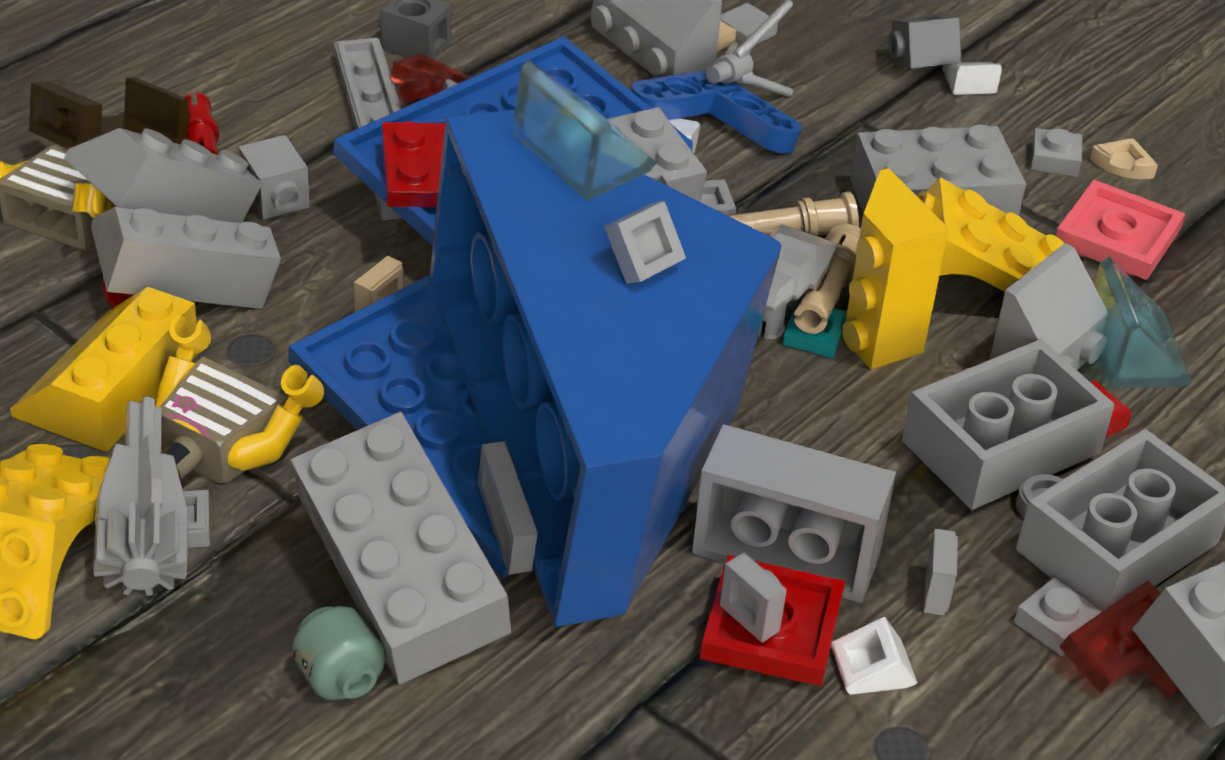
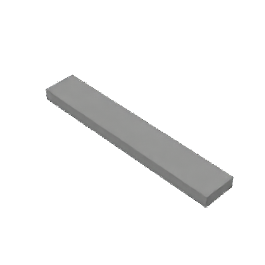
(367, 89)

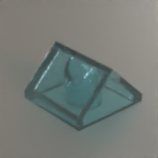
(574, 136)
(1138, 335)

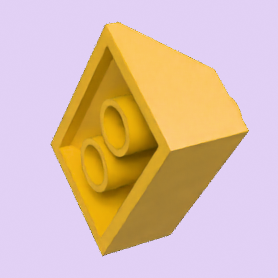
(894, 275)
(105, 369)

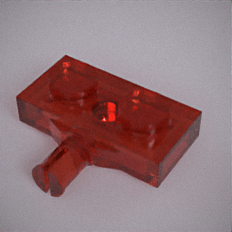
(423, 76)
(1110, 649)

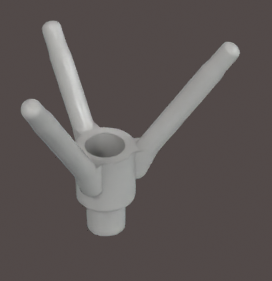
(738, 64)

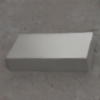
(507, 507)

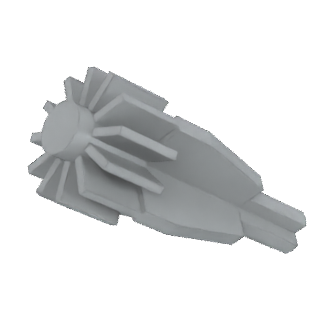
(141, 509)

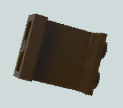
(74, 119)

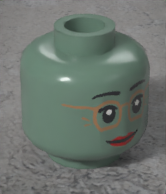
(336, 651)

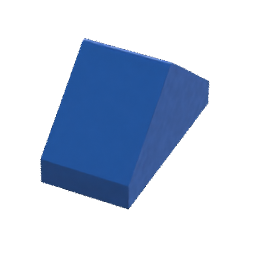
(585, 377)

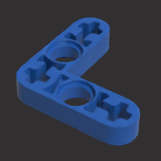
(694, 95)

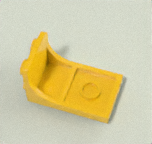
(985, 239)
(42, 510)

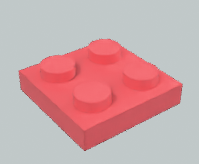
(1120, 227)

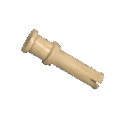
(807, 216)
(819, 302)

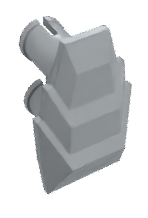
(799, 267)

